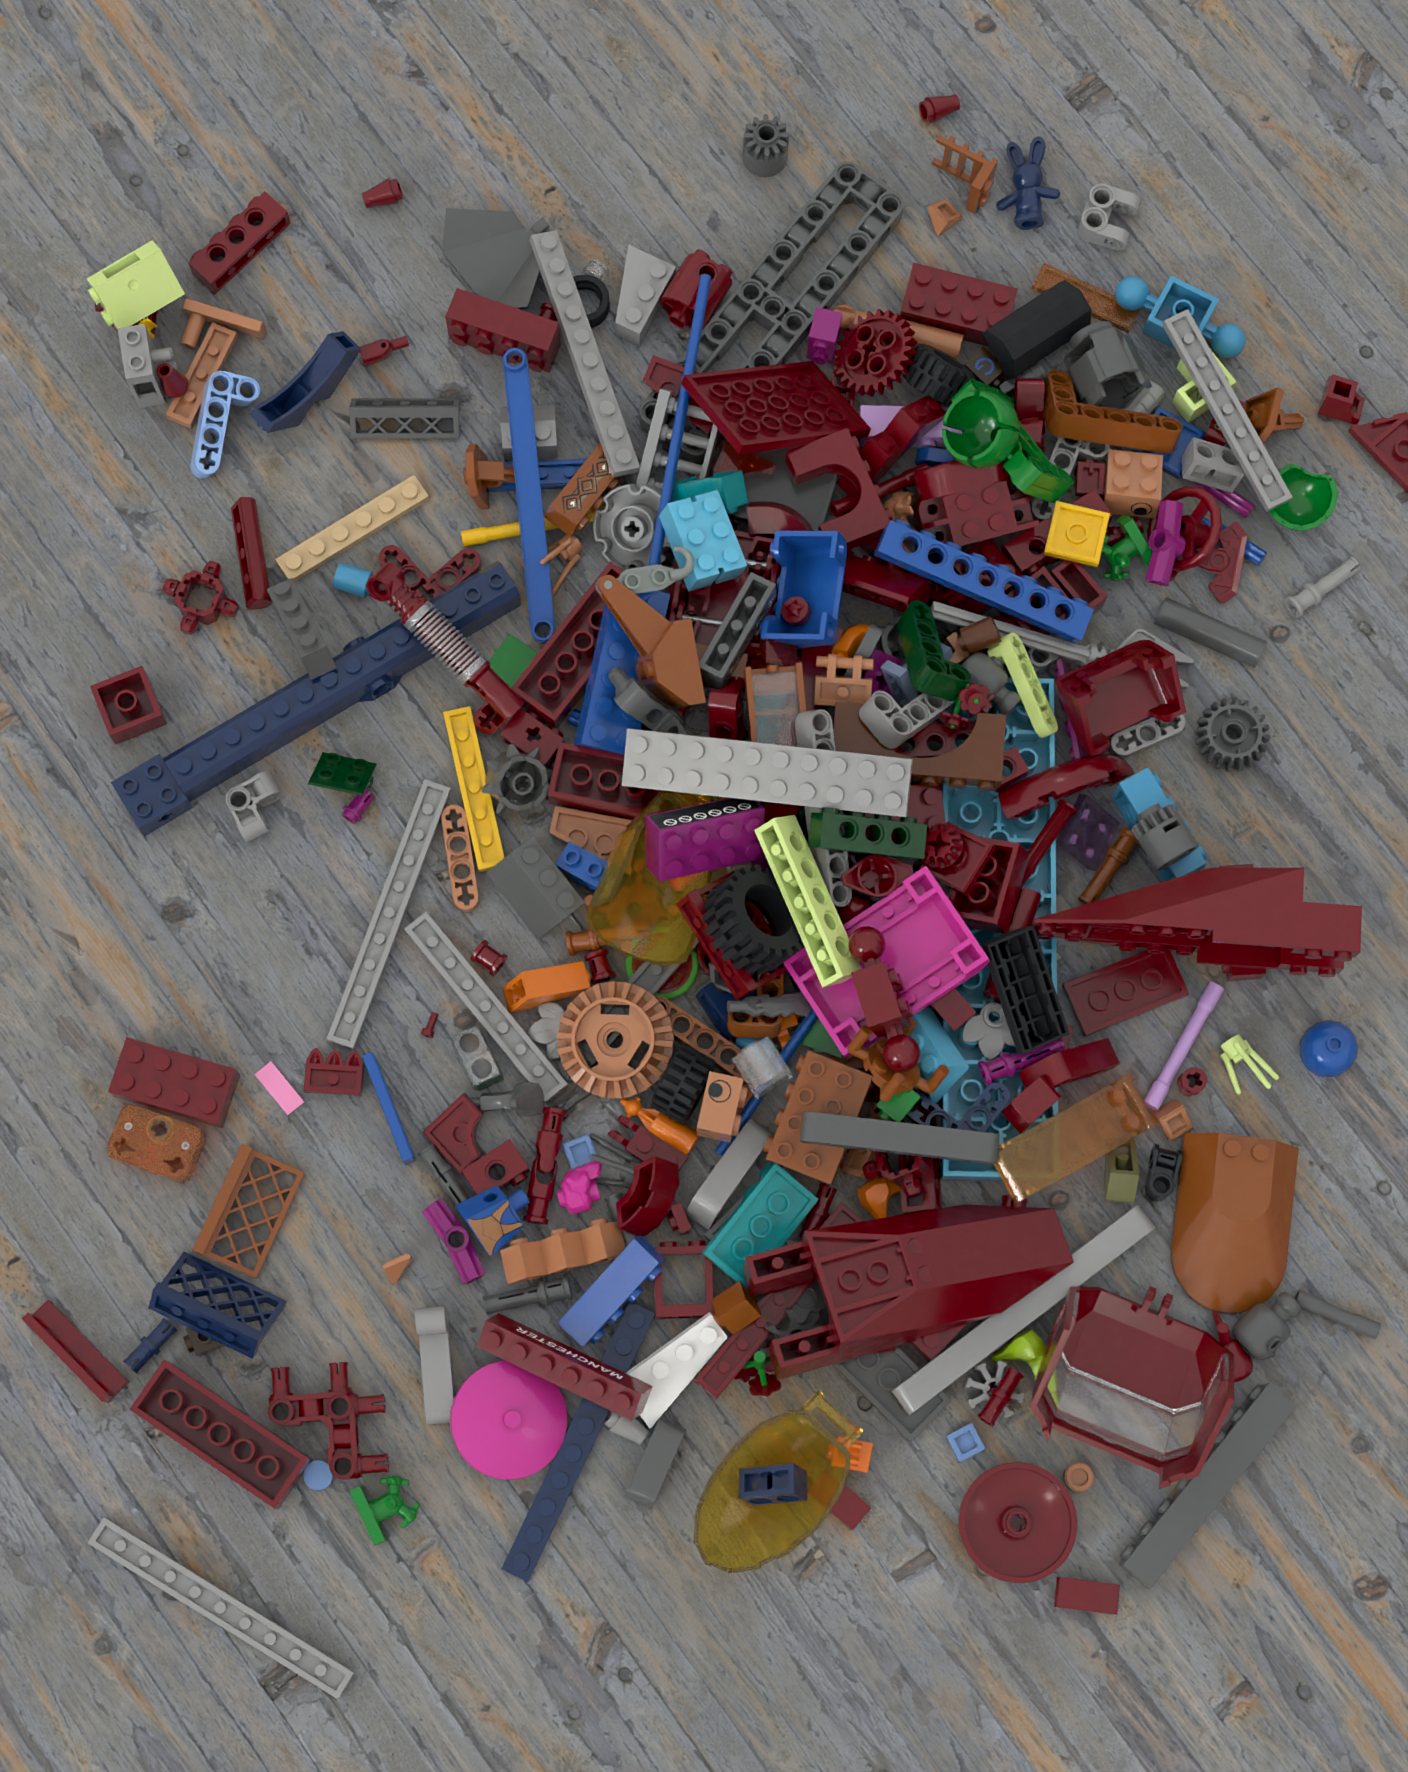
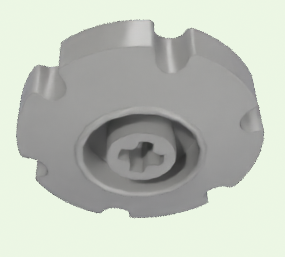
(616, 525)

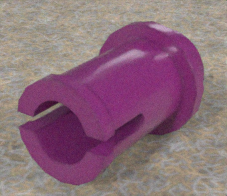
(357, 807)

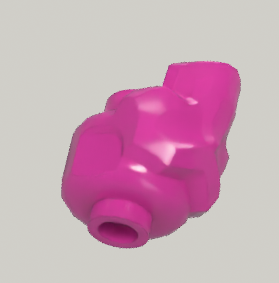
(580, 1188)

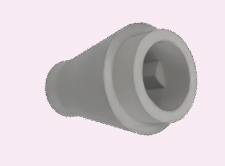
(626, 1428)

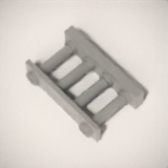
(660, 431)

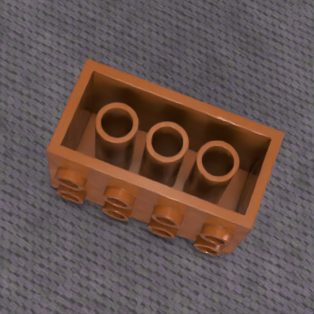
(820, 1088)

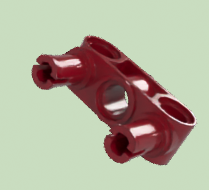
(726, 710)

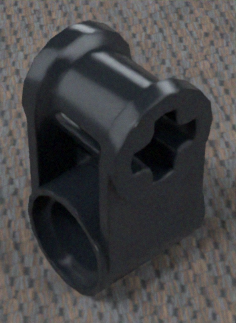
(1162, 1166)

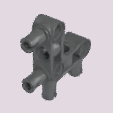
(646, 706)

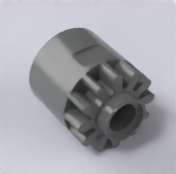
(765, 147)
(1163, 836)

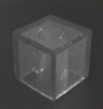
(761, 1067)

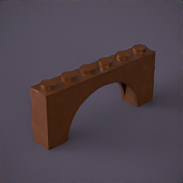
(973, 763)

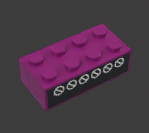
(703, 837)

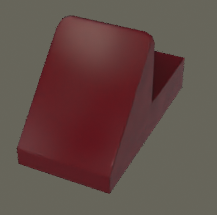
(1031, 1104)

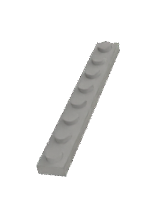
(1227, 410)
(485, 1006)

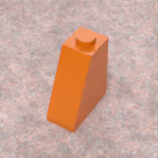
(546, 985)

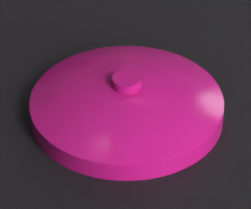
(507, 1421)

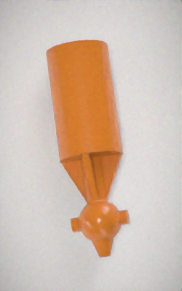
(663, 1127)

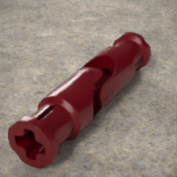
(547, 1146)

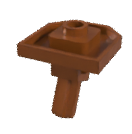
(1268, 417)
(484, 474)

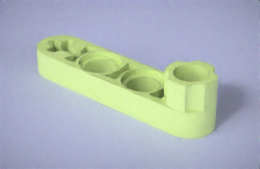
(1027, 683)

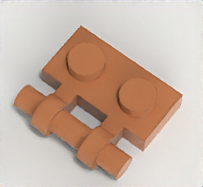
(835, 688)

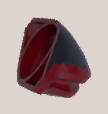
(876, 876)

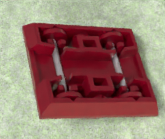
(711, 604)

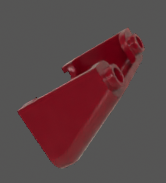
(1120, 692)

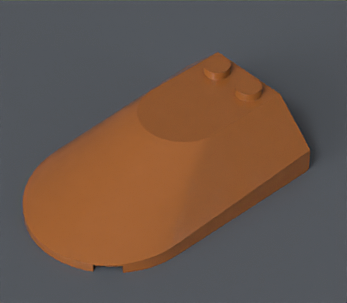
(1232, 1219)

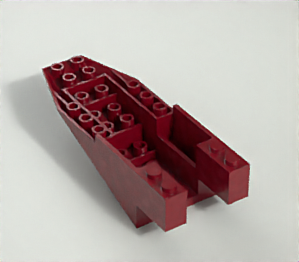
(1225, 917)
(908, 1276)

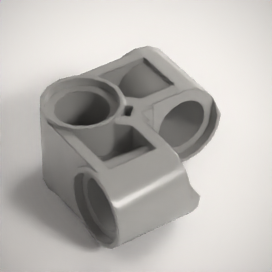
(260, 792)

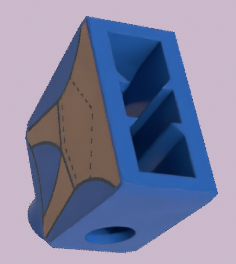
(493, 1217)

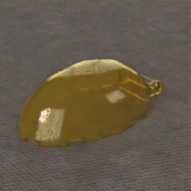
(746, 1536)

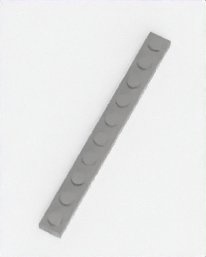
(584, 354)
(388, 914)
(221, 1608)

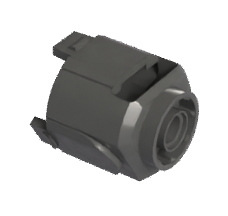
(1104, 365)

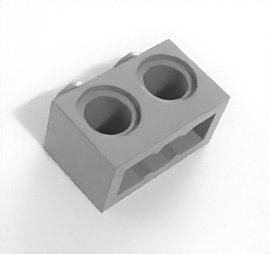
(1211, 465)

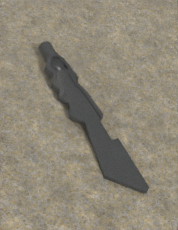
(772, 1006)

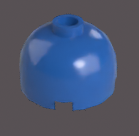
(1328, 1048)

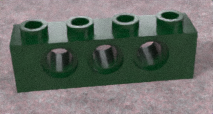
(908, 843)

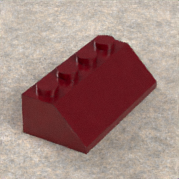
(883, 584)

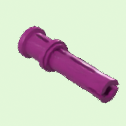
(1007, 1064)

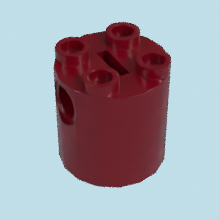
(682, 291)

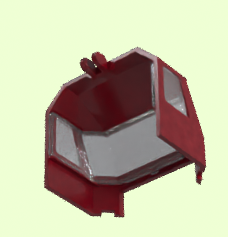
(1134, 1382)

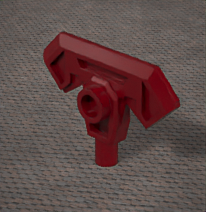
(1226, 562)

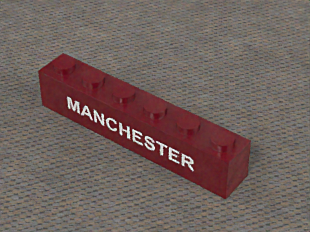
(564, 1366)

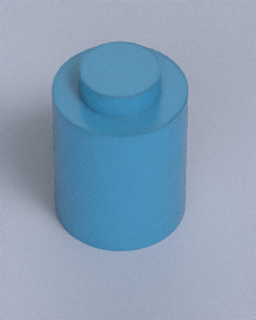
(351, 580)

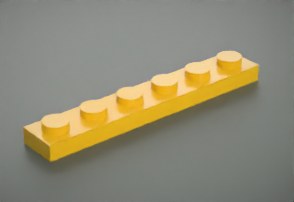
(471, 779)

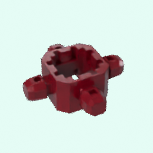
(209, 580)
(906, 1178)

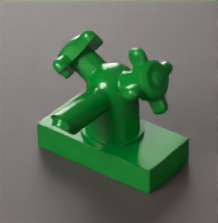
(1130, 546)
(383, 1508)

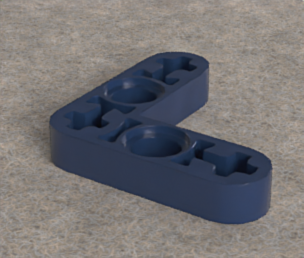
(965, 1123)

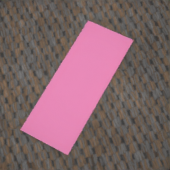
(279, 1088)

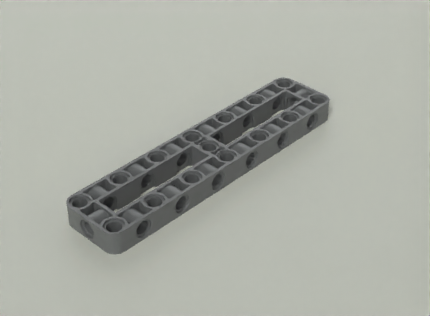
(767, 274)

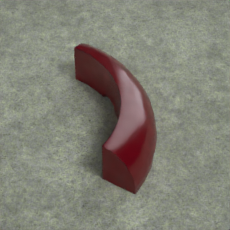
(1061, 782)

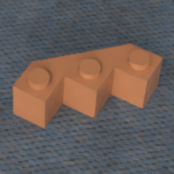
(562, 1251)

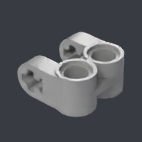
(1117, 201)

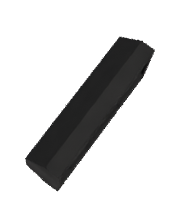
(1038, 328)
(1025, 989)

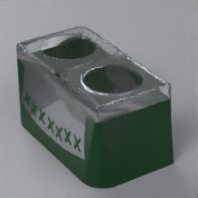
(477, 1083)

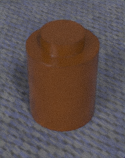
(979, 635)

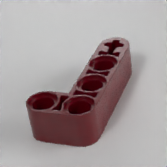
(1072, 1064)

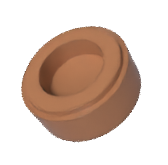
(1078, 1477)

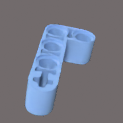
(214, 425)

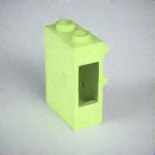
(134, 286)

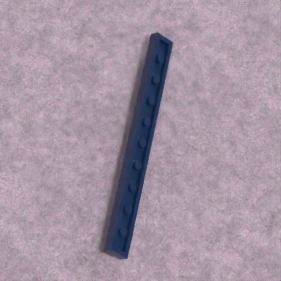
(574, 1450)

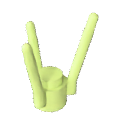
(1238, 1050)

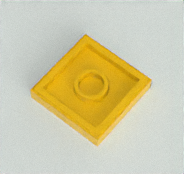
(1076, 534)

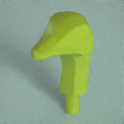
(1024, 1347)

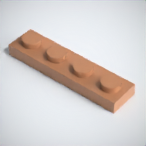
(207, 360)

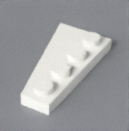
(677, 1364)

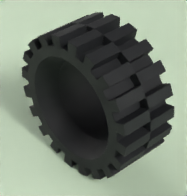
(737, 933)

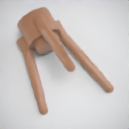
(565, 549)

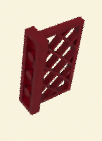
(736, 980)

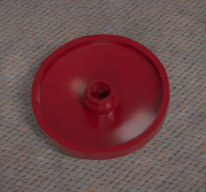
(1017, 1522)

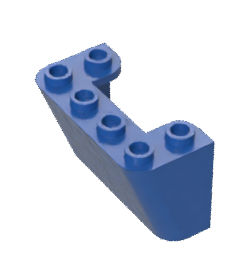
(811, 570)

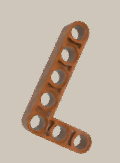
(1104, 424)
(698, 1030)

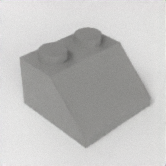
(544, 428)

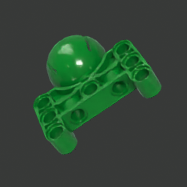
(994, 435)

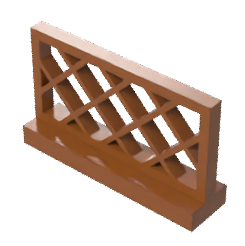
(225, 1200)

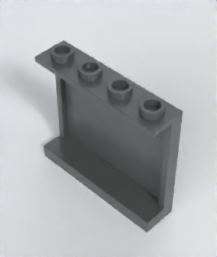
(807, 498)

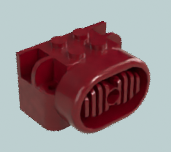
(969, 503)

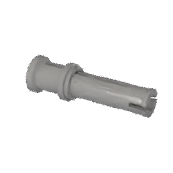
(1313, 592)

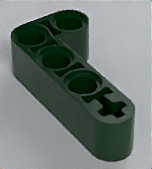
(925, 657)

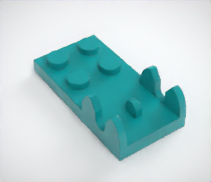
(761, 1220)

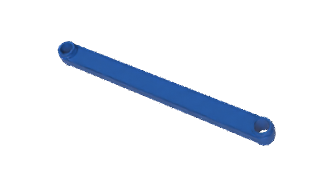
(529, 494)

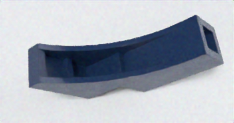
(312, 383)

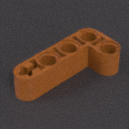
(755, 1026)

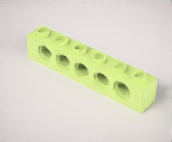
(807, 899)

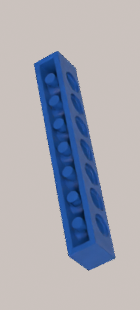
(891, 550)

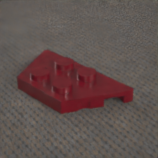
(1387, 443)

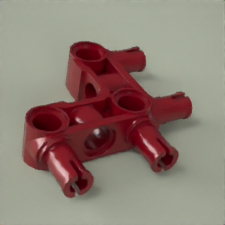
(342, 1428)

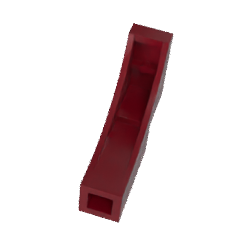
(901, 433)

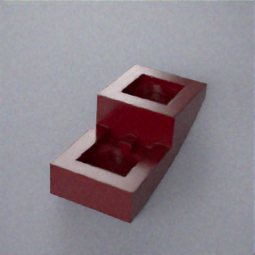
(1087, 1595)

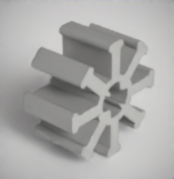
(984, 1387)

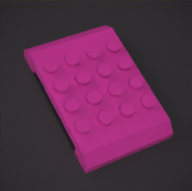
(923, 944)

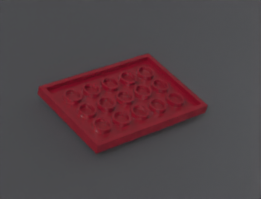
(773, 406)

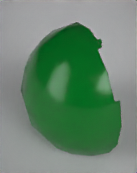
(1311, 502)

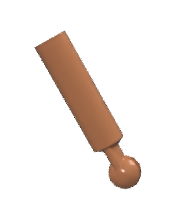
(941, 339)

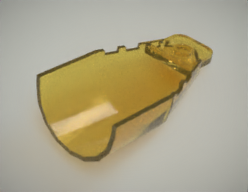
(630, 903)

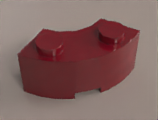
(648, 1196)

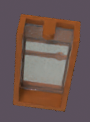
(773, 702)

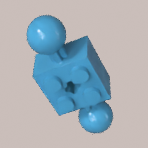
(1175, 298)

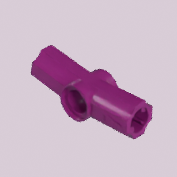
(1165, 543)
(445, 1225)

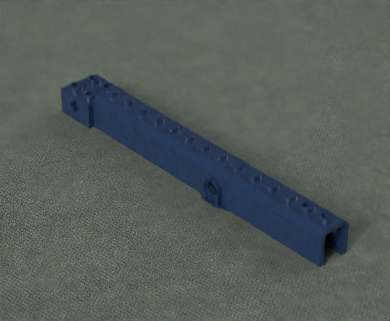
(363, 672)

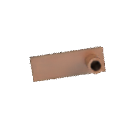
(201, 313)

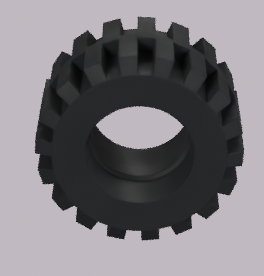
(936, 374)
(683, 1083)

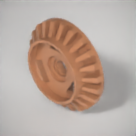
(646, 1022)

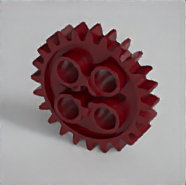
(875, 352)

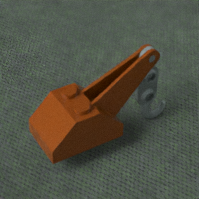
(666, 649)

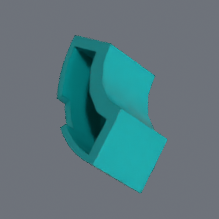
(728, 483)

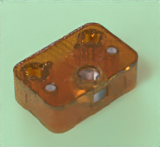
(152, 1153)

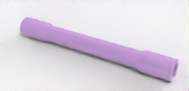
(1204, 1007)

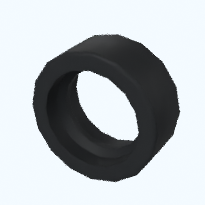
(594, 284)

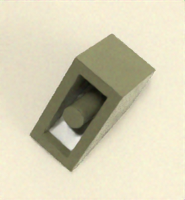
(1121, 1173)

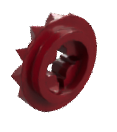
(947, 854)

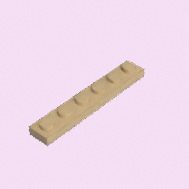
(352, 529)

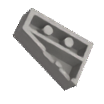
(641, 289)

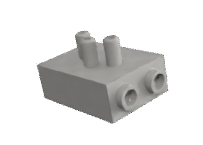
(141, 365)

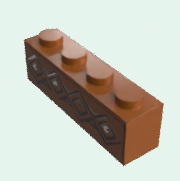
(582, 494)

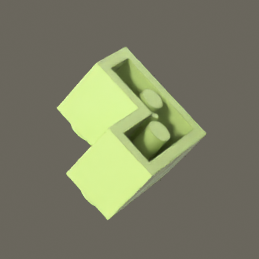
(1188, 398)

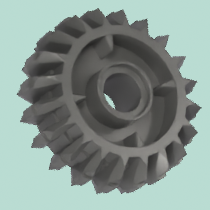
(1239, 719)

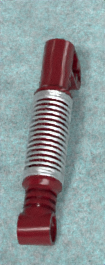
(471, 668)

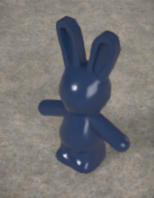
(1027, 180)

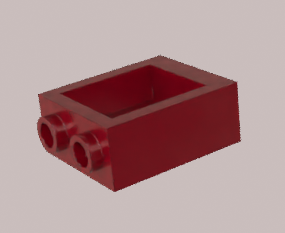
(686, 1310)

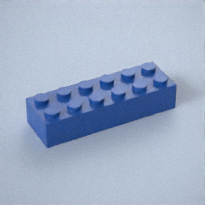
(601, 720)

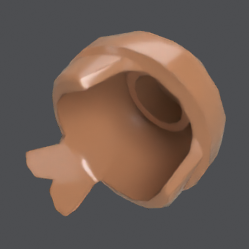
(900, 506)

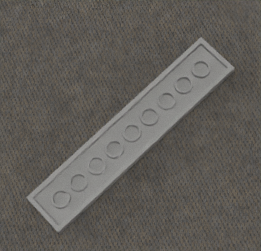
(767, 772)

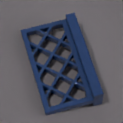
(207, 1318)

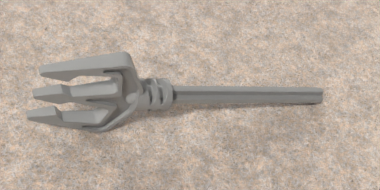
(1053, 645)

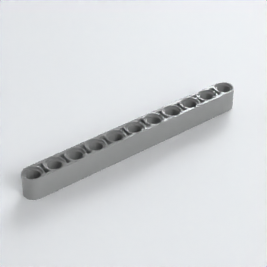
(1002, 1327)

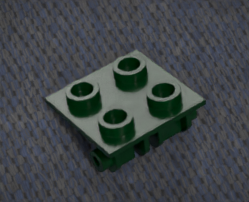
(343, 774)

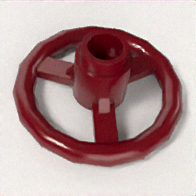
(1193, 529)

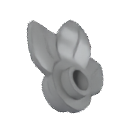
(546, 1029)
(989, 1034)

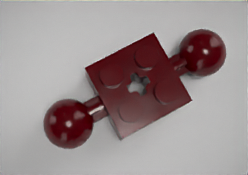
(881, 999)

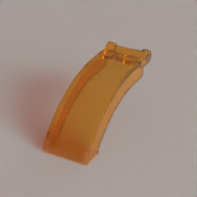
(1072, 1138)

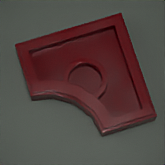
(455, 1133)

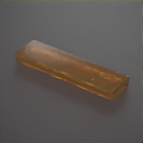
(1102, 304)

